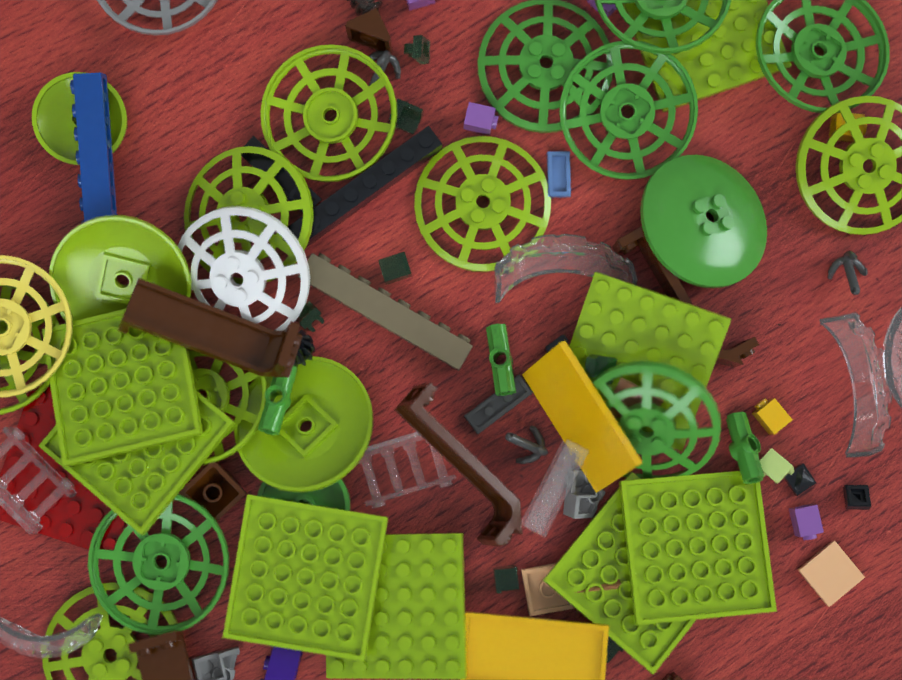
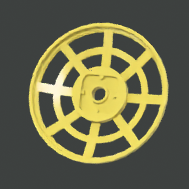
(20, 326)

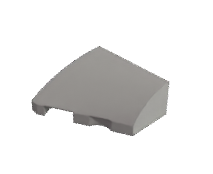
(581, 498)
(216, 665)

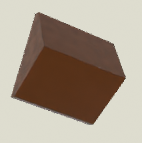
(369, 31)
(214, 490)

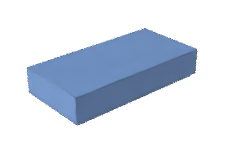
(558, 174)

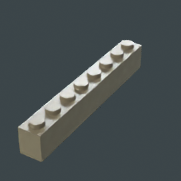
(388, 313)

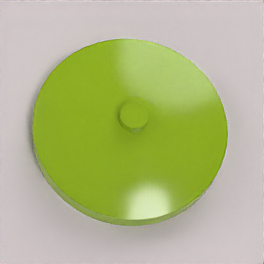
(55, 122)

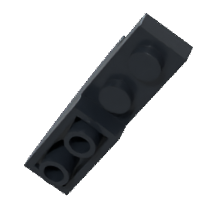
(283, 177)

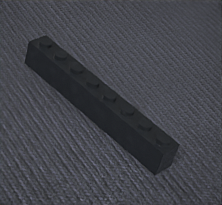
(370, 184)

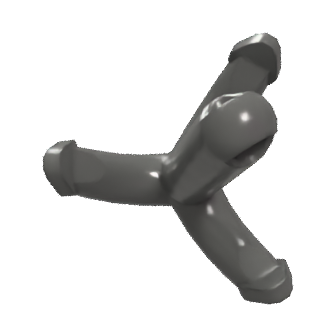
(383, 59)
(849, 261)
(537, 449)

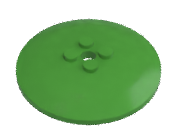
(684, 238)

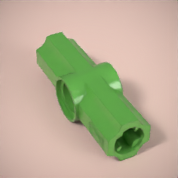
(503, 373)
(274, 411)
(744, 447)

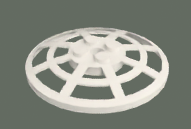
(247, 265)

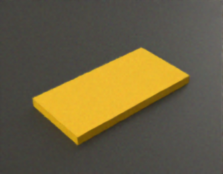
(581, 416)
(533, 648)

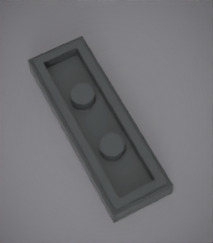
(496, 406)

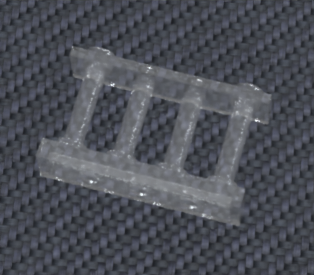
(387, 450)
(554, 487)
(14, 503)

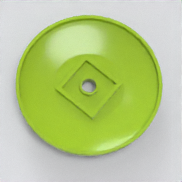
(112, 246)
(333, 446)

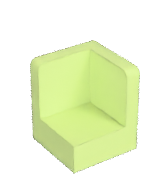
(775, 466)

